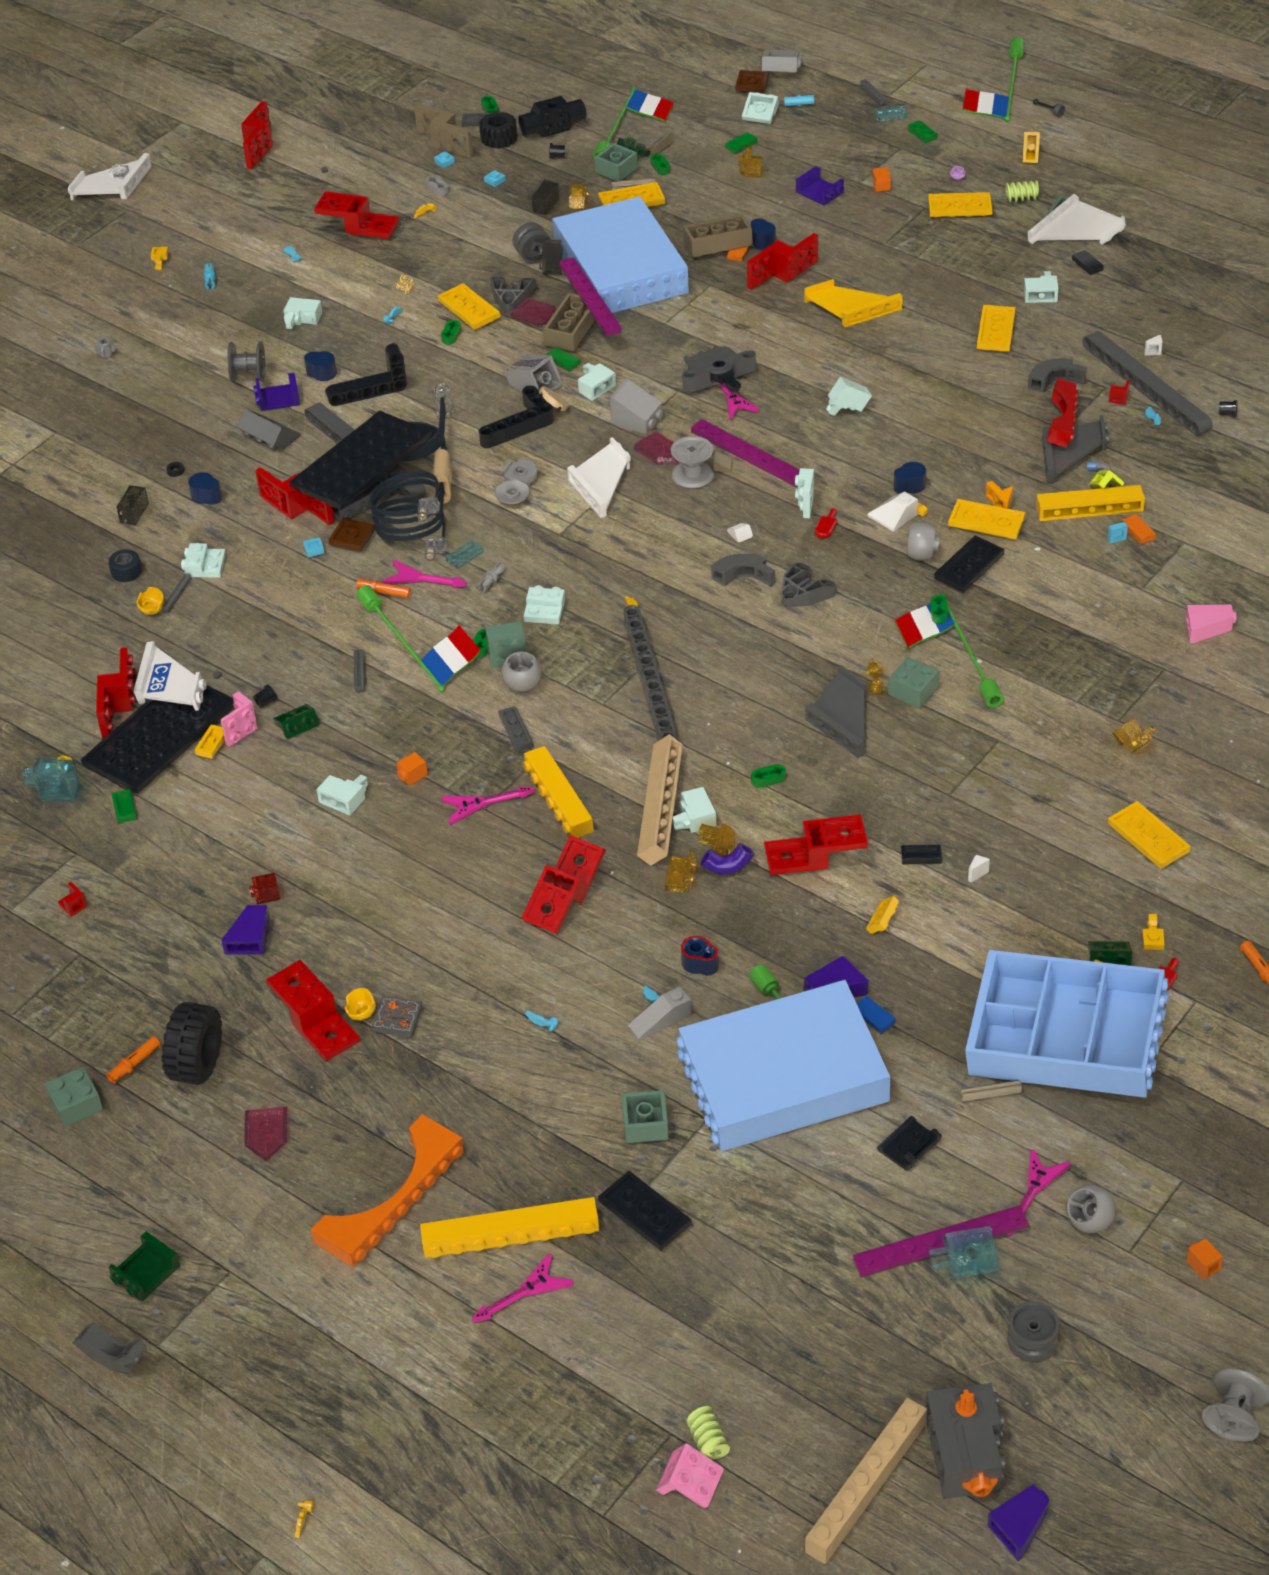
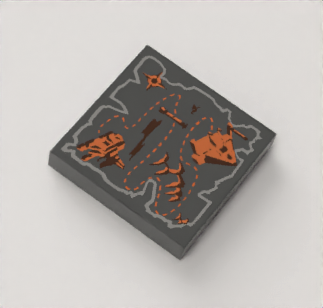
(397, 1016)

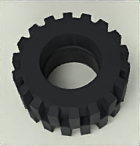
(498, 130)

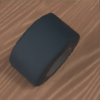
(125, 565)

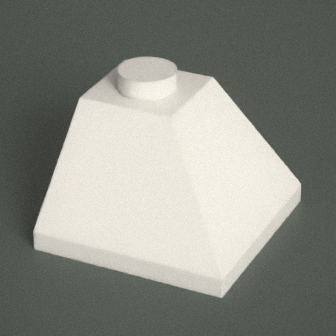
(895, 511)

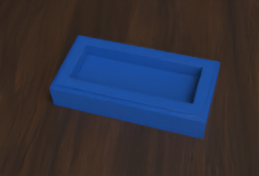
(875, 1015)

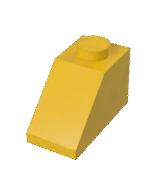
(1031, 147)

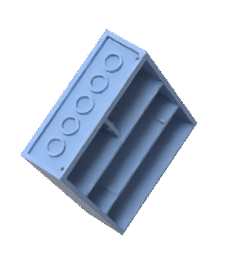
(623, 253)
(1067, 1023)
(783, 1065)

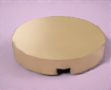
(553, 398)

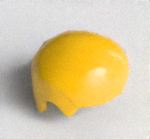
(150, 601)
(360, 1004)

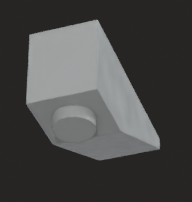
(661, 1014)

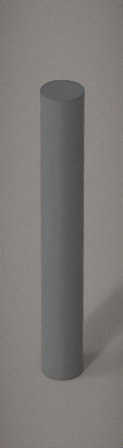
(176, 593)

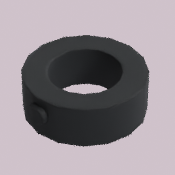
(175, 473)

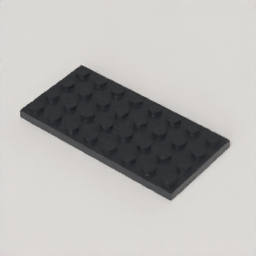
(360, 459)
(154, 739)

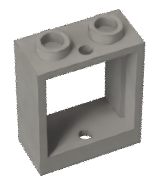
(781, 60)

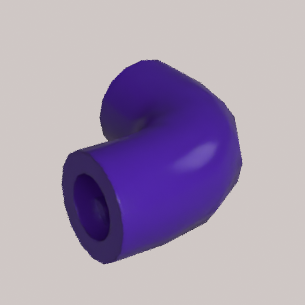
(728, 863)

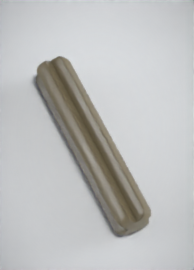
(623, 184)
(991, 1090)

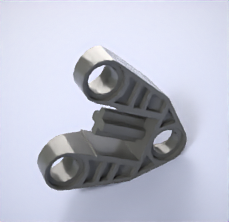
(511, 295)
(803, 592)

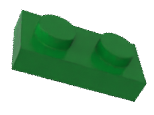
(922, 131)

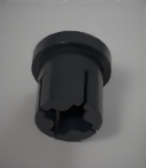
(556, 150)
(1228, 408)
(265, 696)

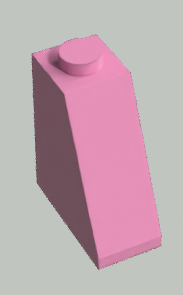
(1208, 621)

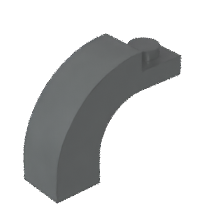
(1050, 370)
(742, 565)
(107, 1350)

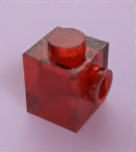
(264, 888)

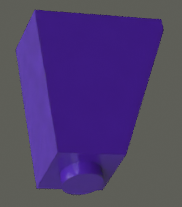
(248, 932)
(837, 971)
(1019, 1520)

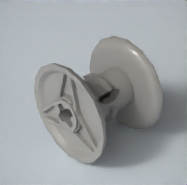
(692, 470)
(1232, 1416)

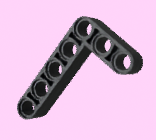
(372, 385)
(538, 415)

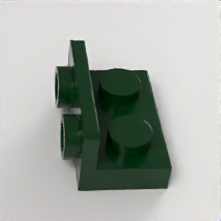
(297, 721)
(1110, 952)

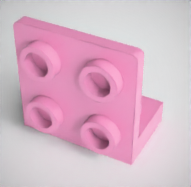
(240, 721)
(691, 1475)

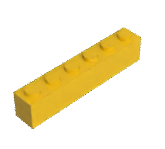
(1090, 502)
(558, 792)

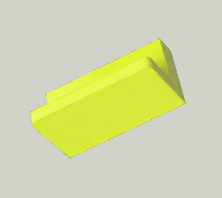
(1103, 477)

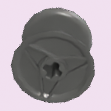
(246, 361)

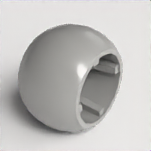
(922, 541)
(521, 671)
(1091, 1209)

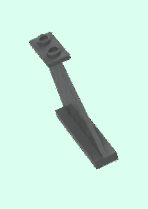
(1085, 440)
(841, 711)

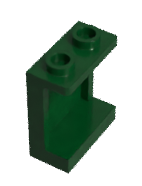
(145, 1267)

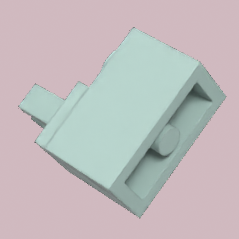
(1041, 289)
(302, 311)
(596, 381)
(847, 395)
(341, 794)
(696, 811)

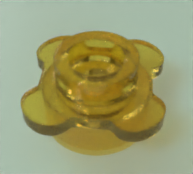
(406, 288)
(874, 669)
(876, 686)

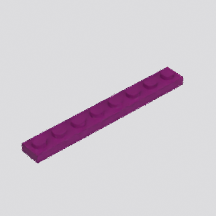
(590, 297)
(746, 451)
(918, 1247)

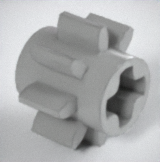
(104, 347)

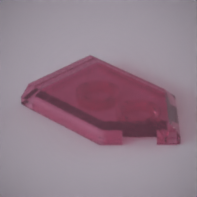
(534, 312)
(656, 448)
(265, 1130)

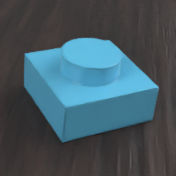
(444, 159)
(494, 178)
(1117, 532)
(313, 547)

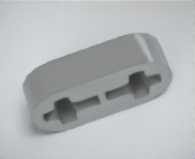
(437, 185)

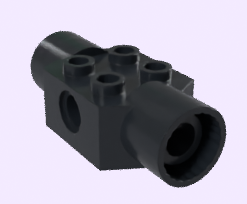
(552, 116)

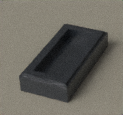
(1087, 262)
(921, 854)

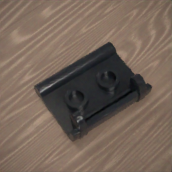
(909, 1143)

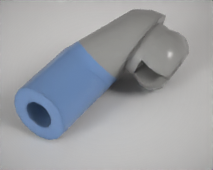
(1096, 466)

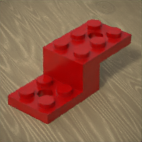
(256, 135)
(356, 215)
(782, 261)
(289, 500)
(115, 693)
(813, 849)
(563, 884)
(313, 1010)

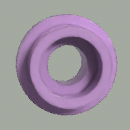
(957, 172)

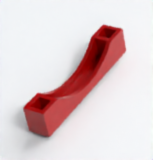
(1065, 398)

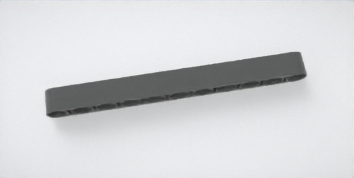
(1148, 383)
(338, 429)
(648, 673)

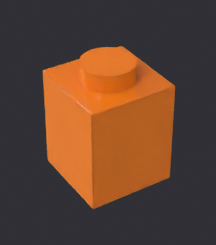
(881, 179)
(411, 768)
(1204, 1258)

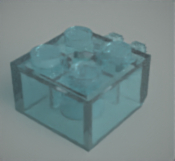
(54, 779)
(958, 1262)

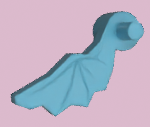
(291, 252)
(394, 312)
(1151, 415)
(650, 994)
(536, 1019)

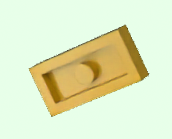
(210, 742)
(882, 915)

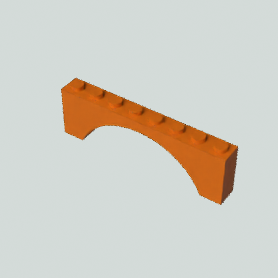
(355, 1234)

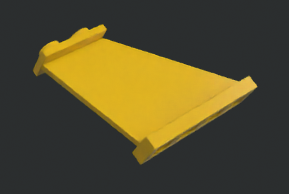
(851, 304)

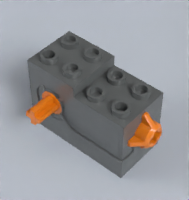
(966, 1439)

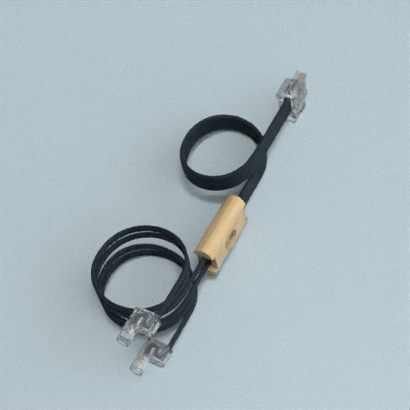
(427, 506)

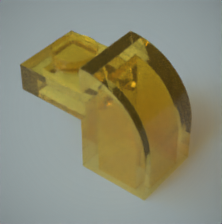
(750, 165)
(578, 196)
(1133, 737)
(721, 840)

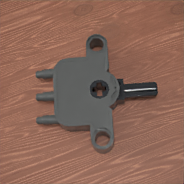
(717, 367)

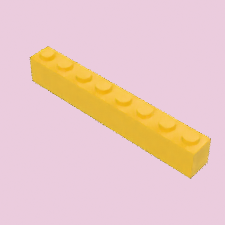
(509, 1227)

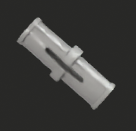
(490, 577)

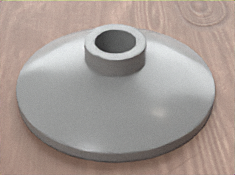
(512, 492)

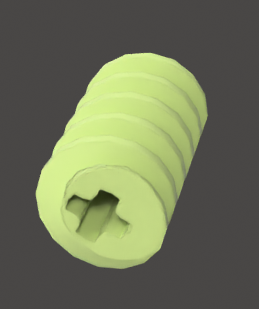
(1024, 190)
(707, 1433)

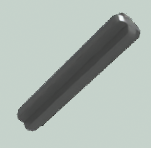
(873, 92)
(359, 670)

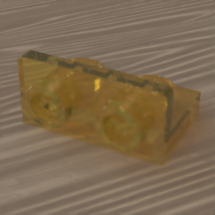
(680, 873)

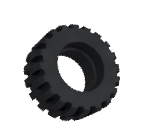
(191, 1043)

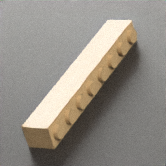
(660, 800)
(865, 1481)

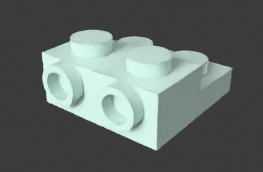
(760, 108)
(805, 490)
(203, 561)
(544, 605)

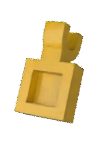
(159, 254)
(1152, 937)

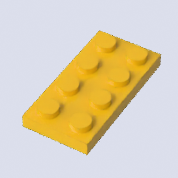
(650, 194)
(960, 204)
(468, 306)
(996, 328)
(986, 519)
(1149, 834)

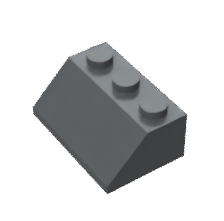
(266, 430)

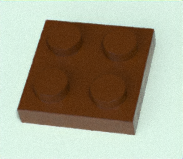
(752, 81)
(351, 534)

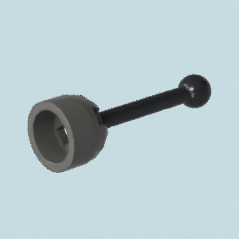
(1058, 109)

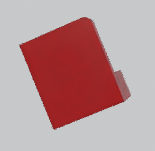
(1119, 394)
(74, 901)

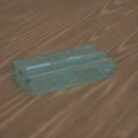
(890, 113)
(466, 555)

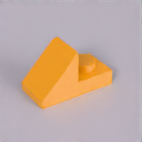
(999, 497)

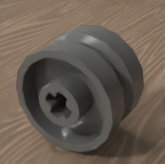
(528, 241)
(1033, 1331)

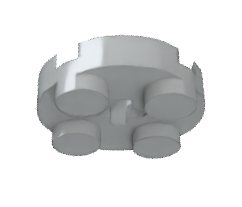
(527, 467)

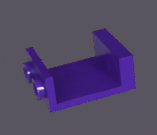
(817, 189)
(277, 396)

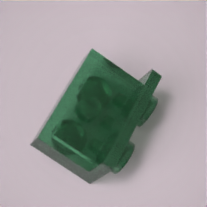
(630, 143)

